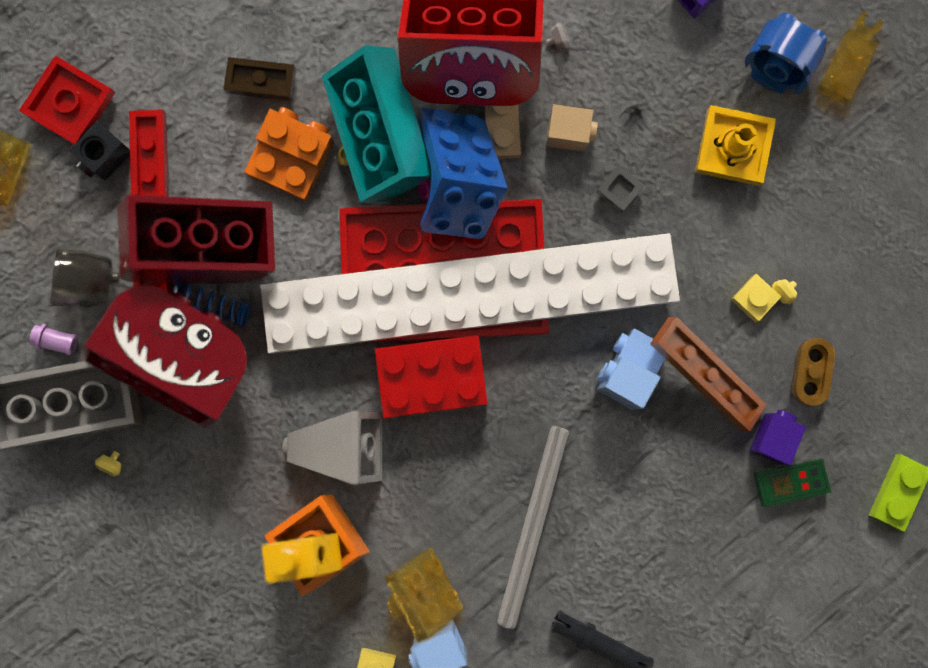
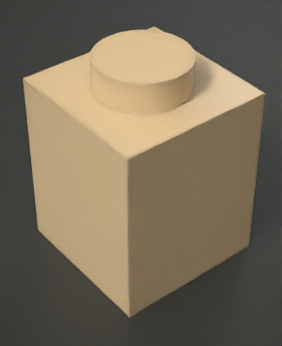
(571, 128)

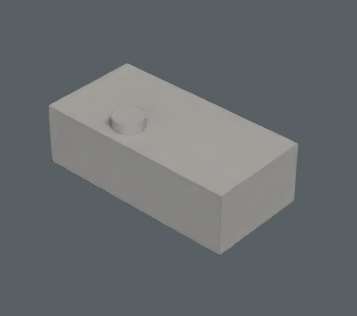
(63, 405)

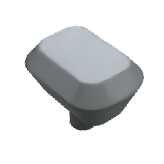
(559, 37)

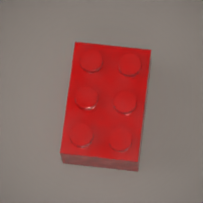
(431, 377)

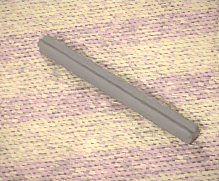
(532, 527)

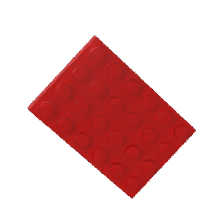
(394, 238)

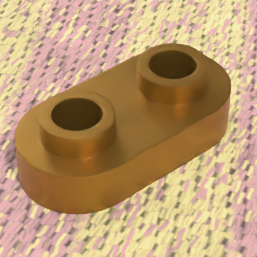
(815, 373)

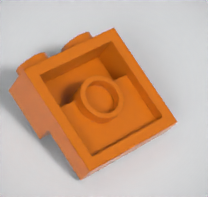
(289, 153)

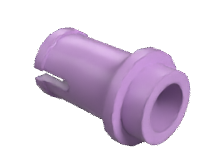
(51, 339)

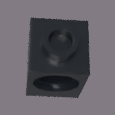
(99, 137)

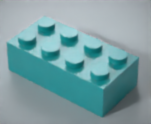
(377, 124)

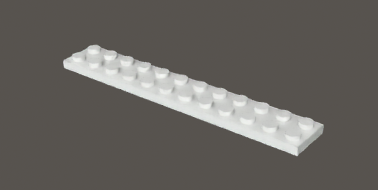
(469, 293)

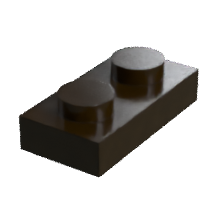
(259, 79)

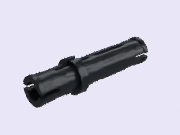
(589, 638)

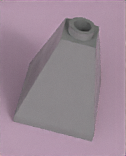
(340, 447)

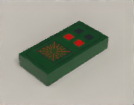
(792, 482)

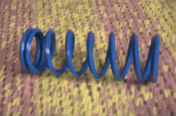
(242, 314)

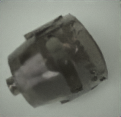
(82, 279)

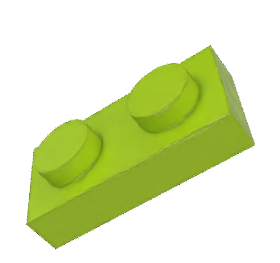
(900, 492)

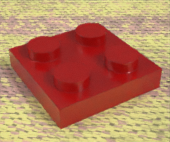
(66, 100)

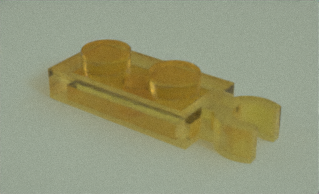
(850, 61)

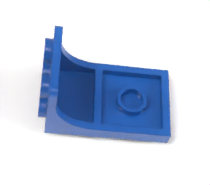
(464, 174)

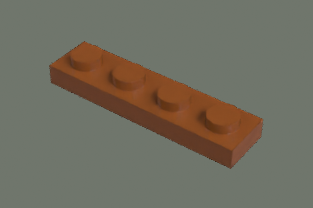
(708, 374)

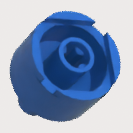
(786, 54)

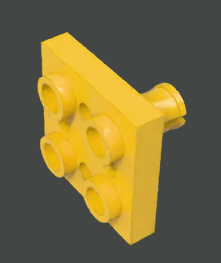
(737, 133)

